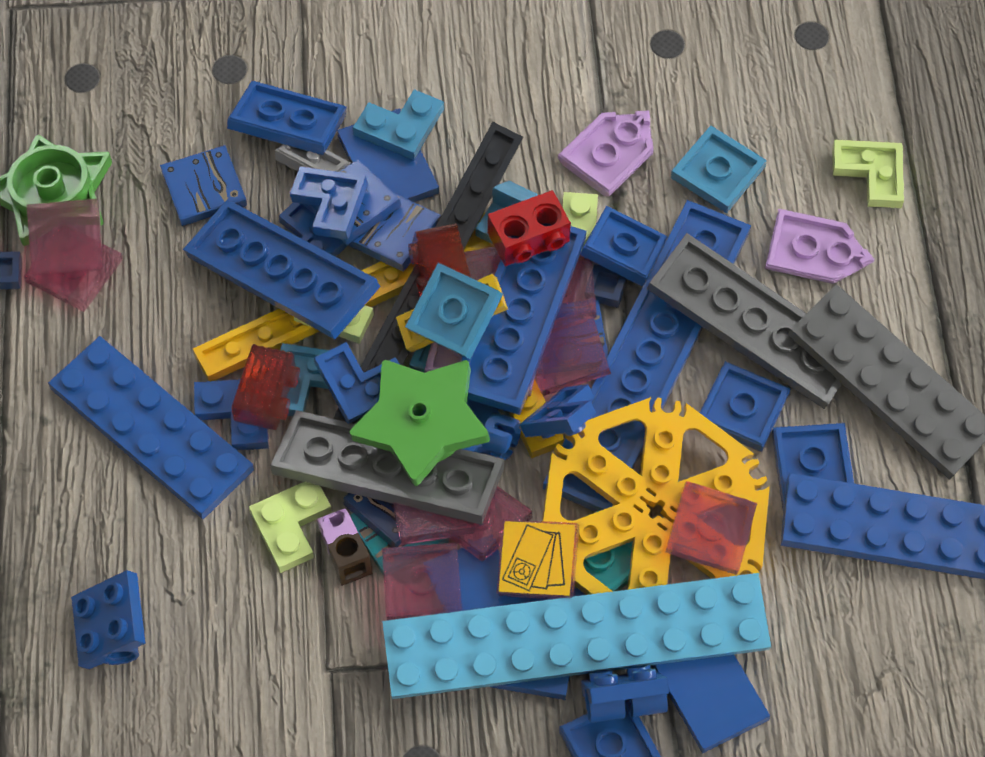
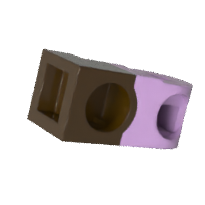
(345, 547)

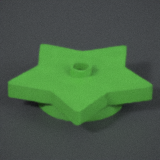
(50, 175)
(421, 417)

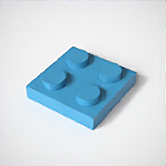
(718, 169)
(454, 310)

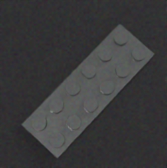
(742, 315)
(891, 380)
(325, 455)

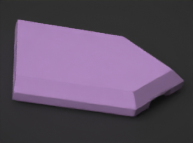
(609, 150)
(815, 248)

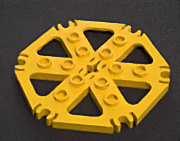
(659, 475)

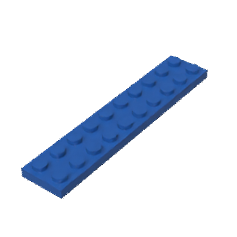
(651, 348)

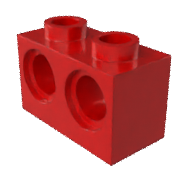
(525, 221)

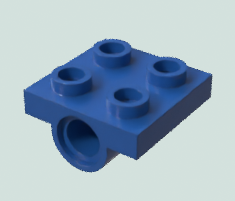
(109, 622)
(607, 693)

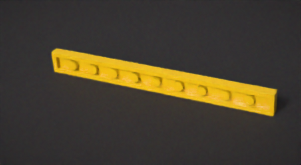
(232, 349)

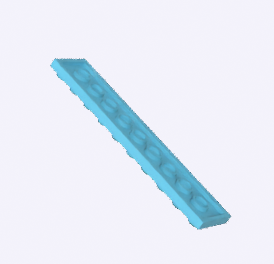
(575, 635)

